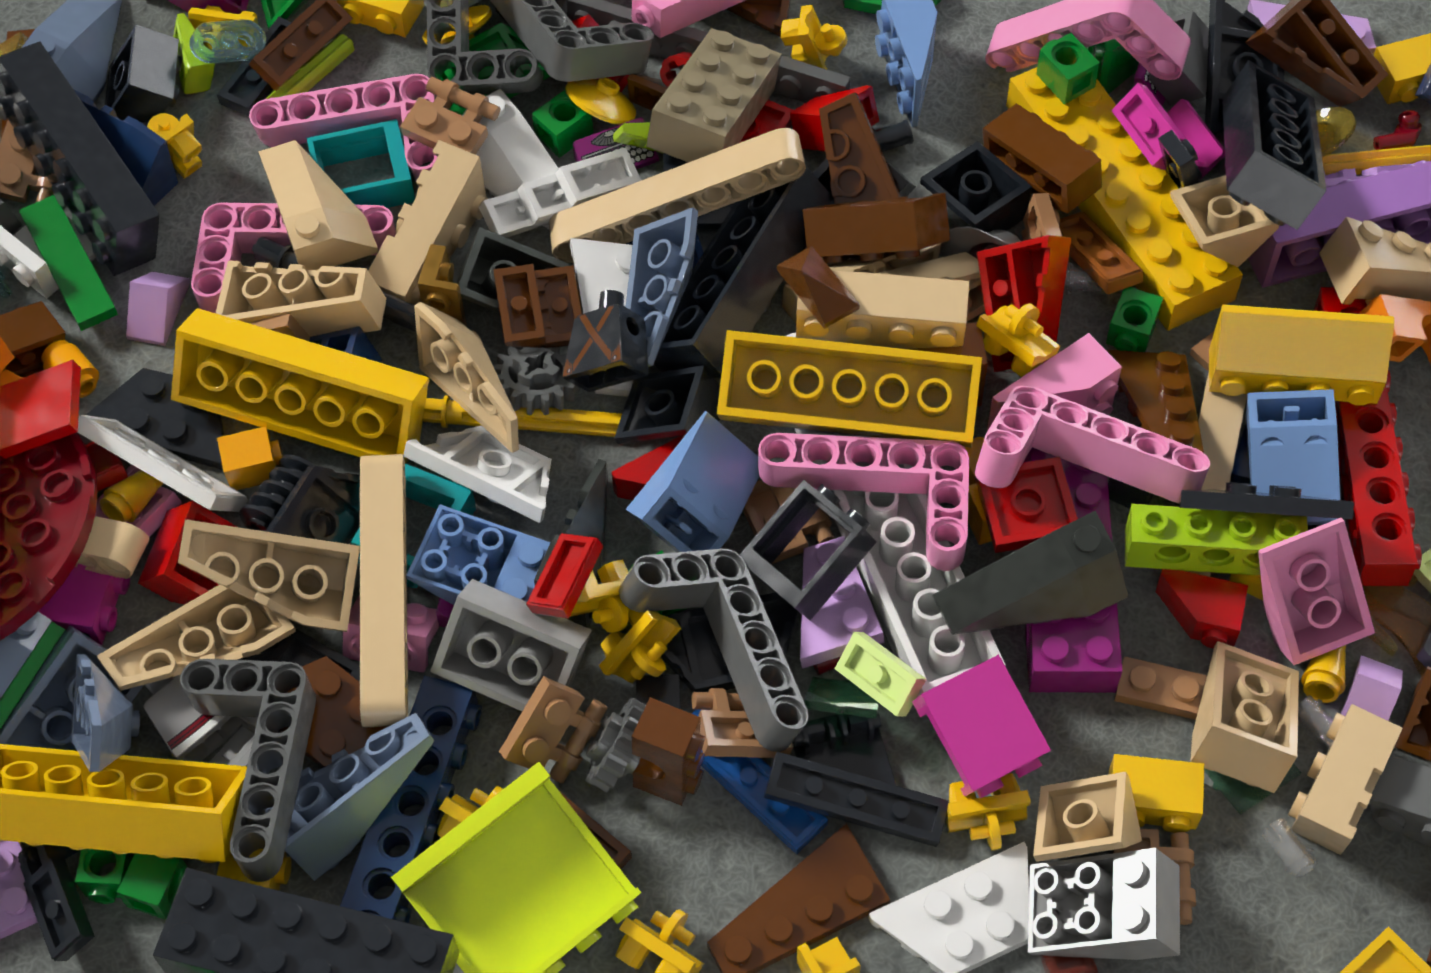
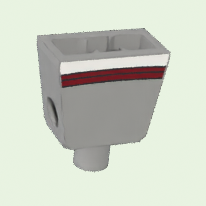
(182, 728)

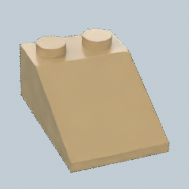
(1247, 718)

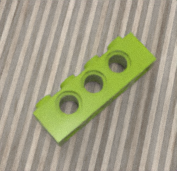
(1203, 538)

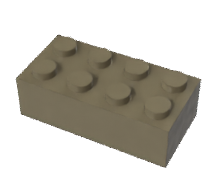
(713, 97)

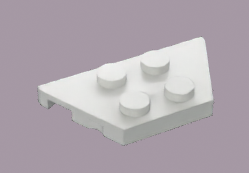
(489, 468)
(964, 916)

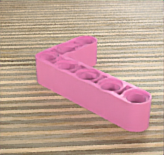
(1134, 23)
(327, 116)
(234, 229)
(1089, 440)
(881, 476)

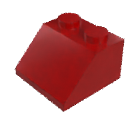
(162, 571)

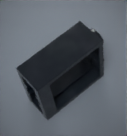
(785, 526)

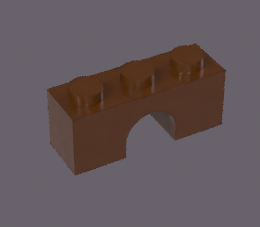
(669, 752)

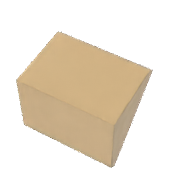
(1220, 222)
(1086, 817)

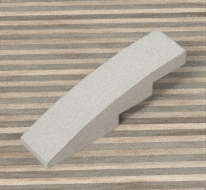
(570, 186)

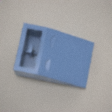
(908, 46)
(1294, 443)
(698, 489)
(470, 548)

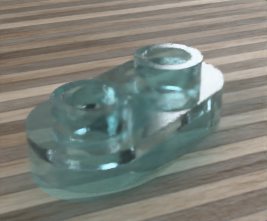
(224, 40)

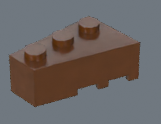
(1320, 50)
(1044, 157)
(877, 227)
(27, 334)

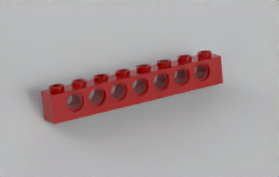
(1365, 441)

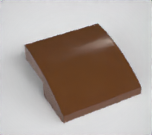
(537, 305)

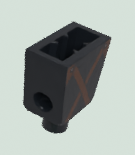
(606, 345)

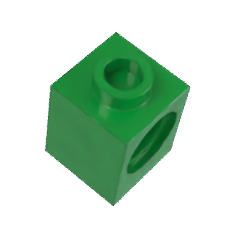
(1067, 68)
(561, 123)
(1137, 308)
(152, 884)
(101, 888)

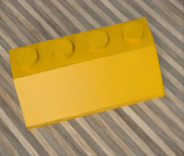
(1300, 352)

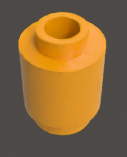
(63, 351)

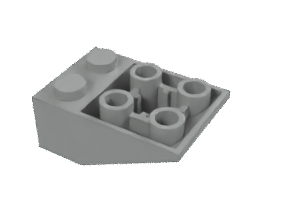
(1106, 906)

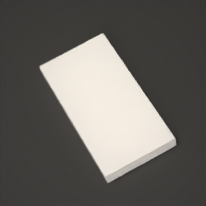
(161, 464)

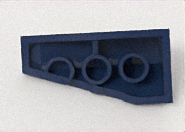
(139, 148)

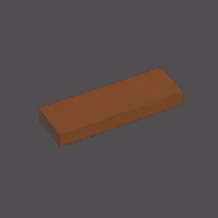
(1099, 254)

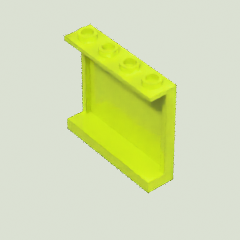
(518, 882)

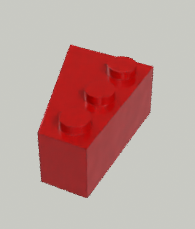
(1022, 275)

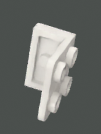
(26, 262)

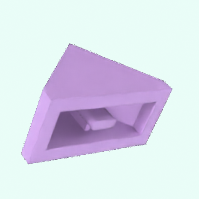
(154, 306)
(1374, 688)

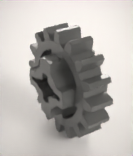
(535, 378)
(612, 747)

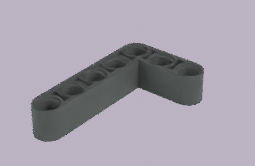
(576, 52)
(469, 63)
(741, 627)
(268, 750)

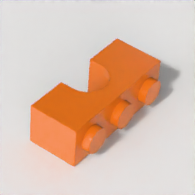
(1411, 323)

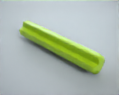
(317, 67)

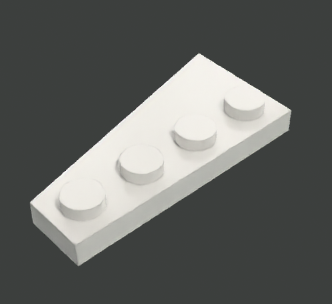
(601, 268)

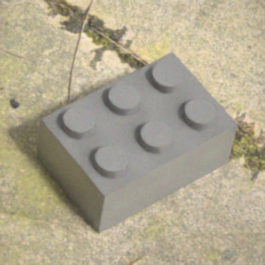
(505, 648)

